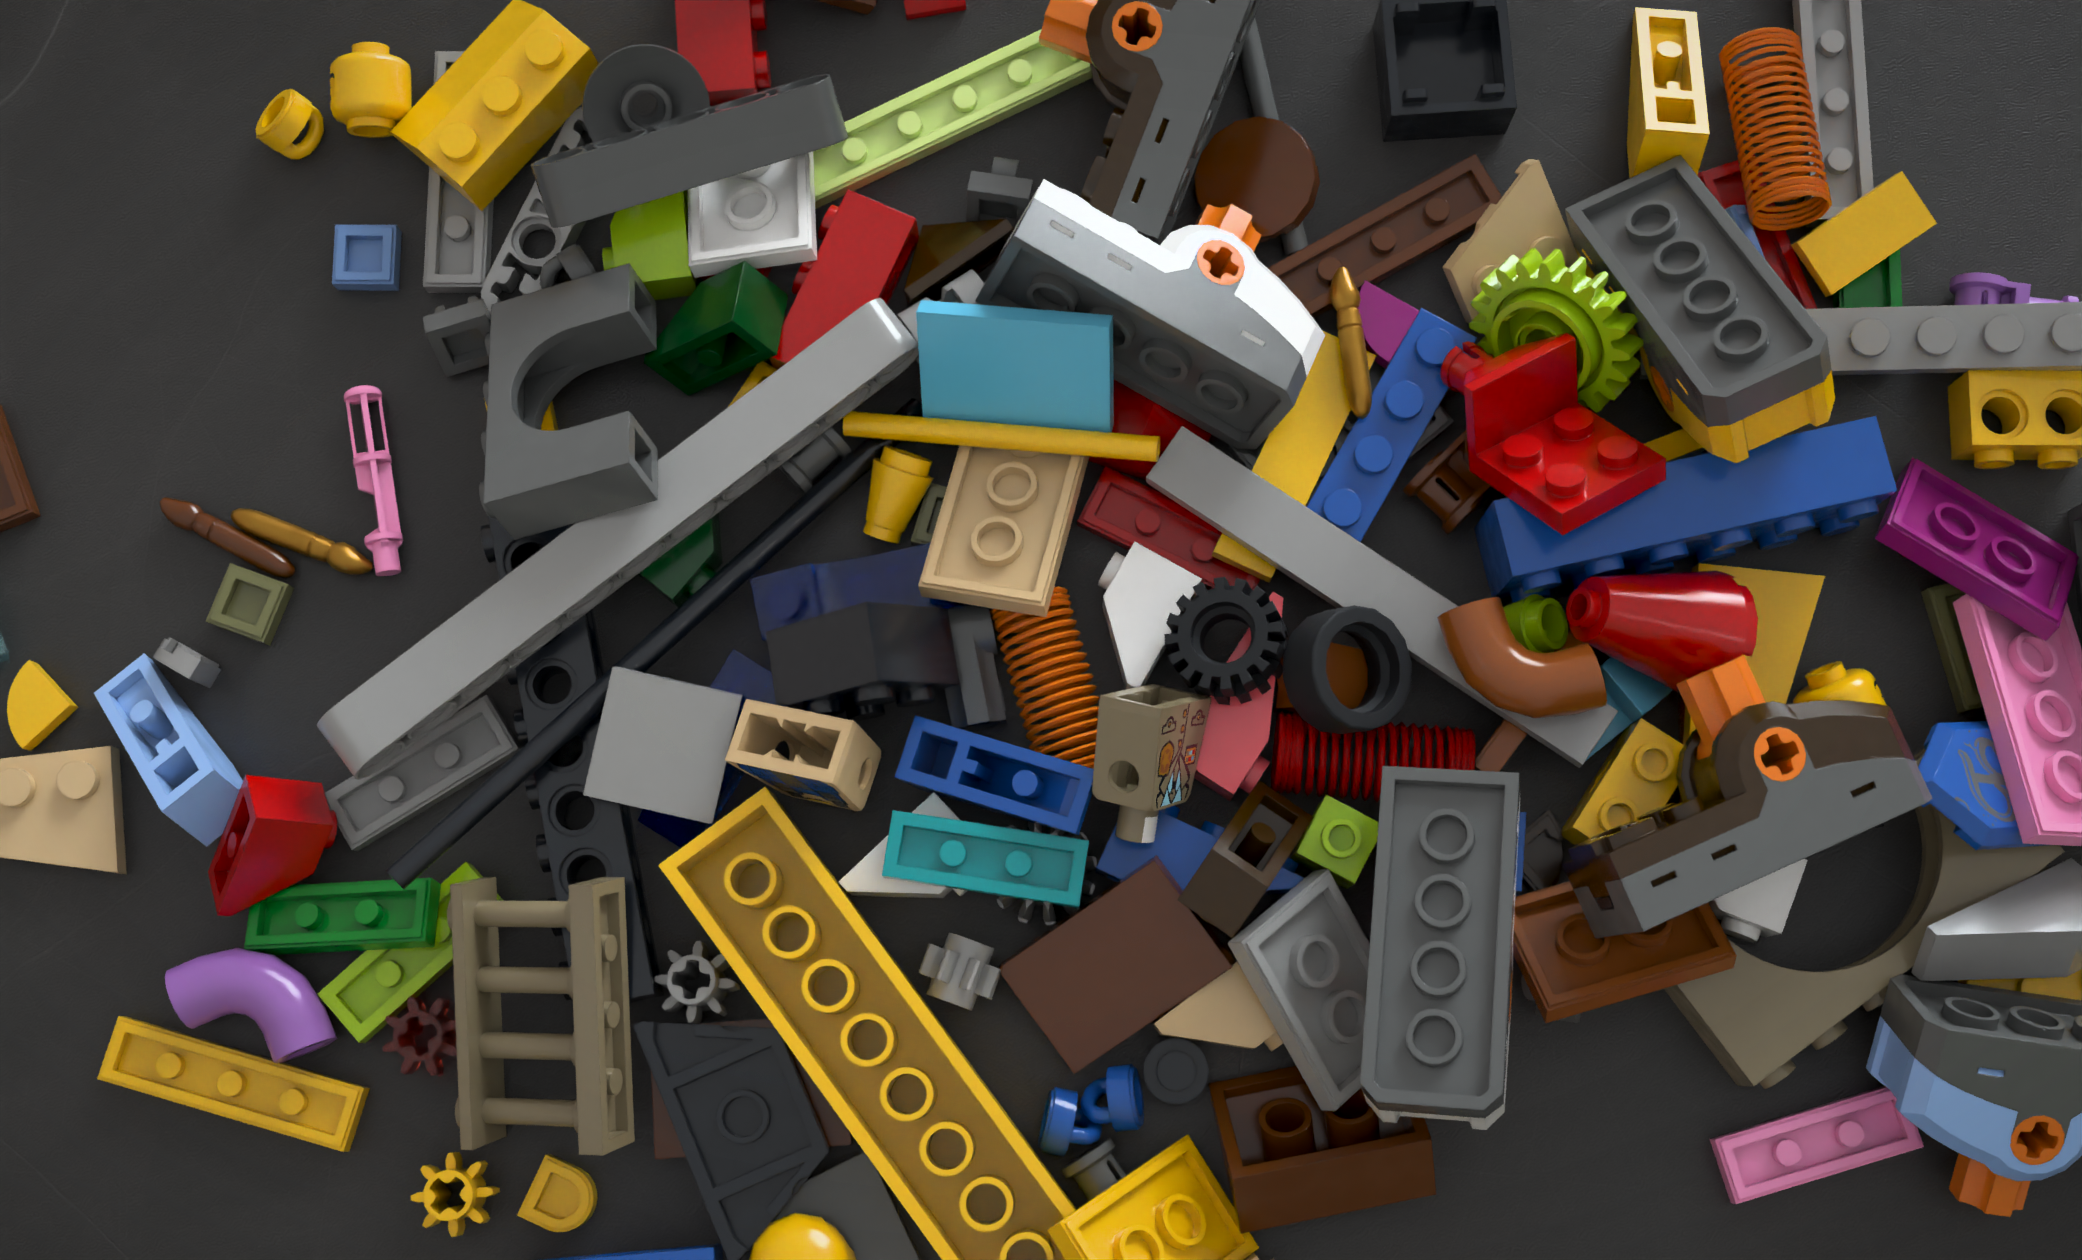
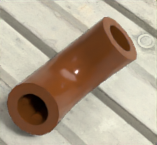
(1512, 675)

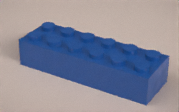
(1701, 510)

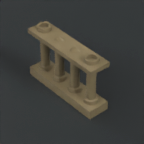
(601, 1013)

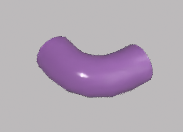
(257, 987)

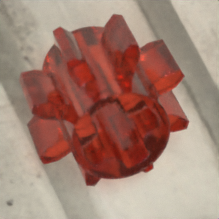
(412, 1025)

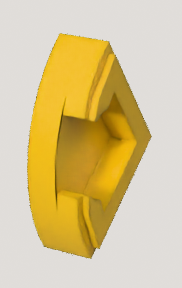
(36, 706)

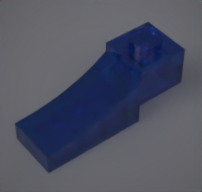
(827, 587)

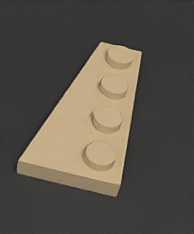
(64, 809)

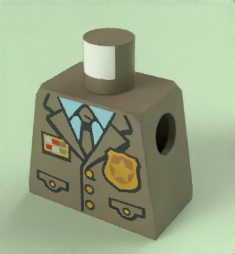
(1147, 753)

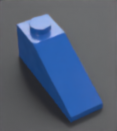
(995, 775)

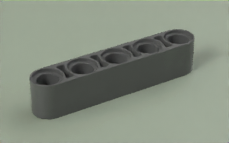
(689, 151)

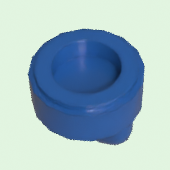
(1124, 1099)
(1058, 1123)

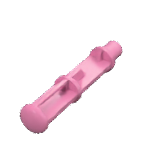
(376, 478)

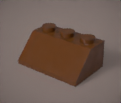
(1308, 1163)

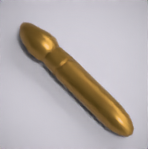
(1346, 302)
(300, 540)

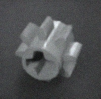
(688, 968)
(960, 971)

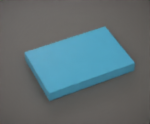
(1016, 365)

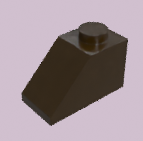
(1245, 859)

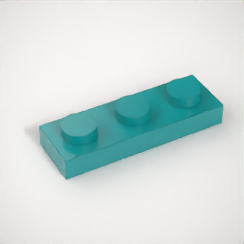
(985, 858)

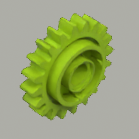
(1544, 299)

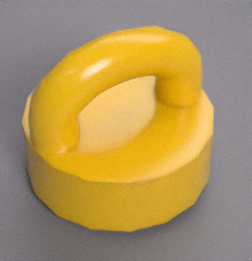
(285, 120)

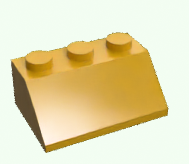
(499, 102)

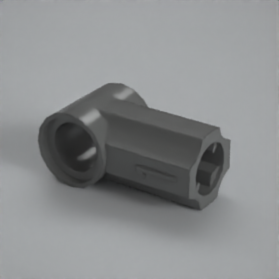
(979, 696)

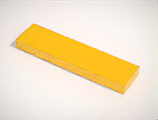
(1299, 445)
(233, 1083)

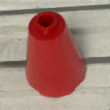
(1665, 621)

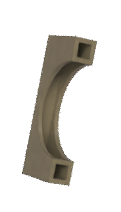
(1769, 1013)

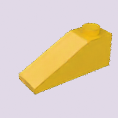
(1666, 91)

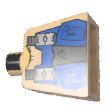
(828, 758)

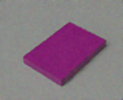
(1978, 548)

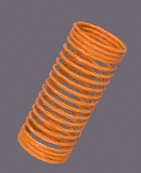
(1786, 186)
(1058, 670)

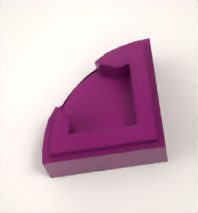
(1384, 322)

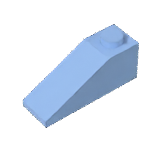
(171, 750)

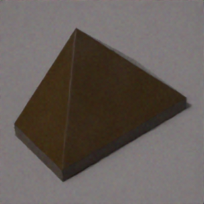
(950, 251)

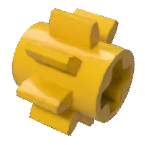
(437, 1194)

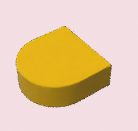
(559, 1196)

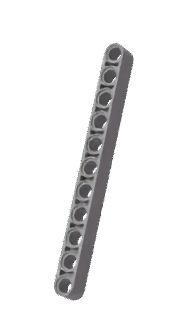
(609, 550)

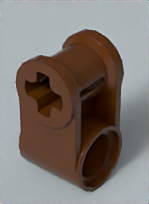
(1449, 485)

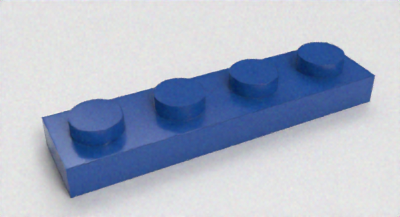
(1387, 436)

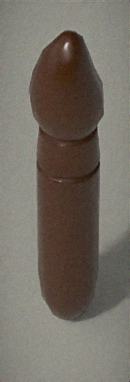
(192, 518)

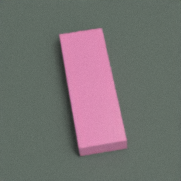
(1813, 1144)

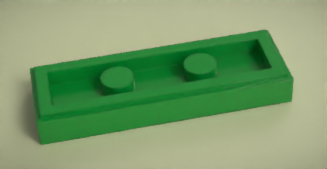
(345, 917)

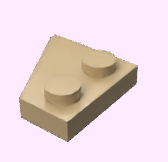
(1519, 221)

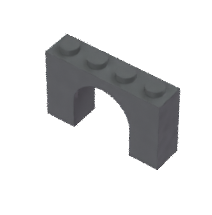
(535, 349)

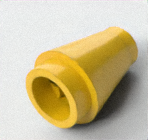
(895, 492)

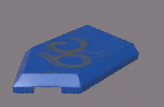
(1970, 785)

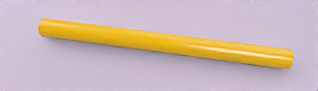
(1002, 436)

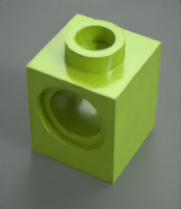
(1337, 841)

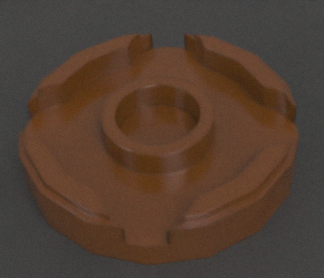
(1263, 171)

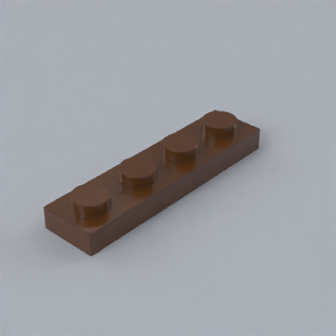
(1391, 234)

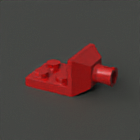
(1537, 439)

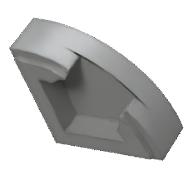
(187, 662)

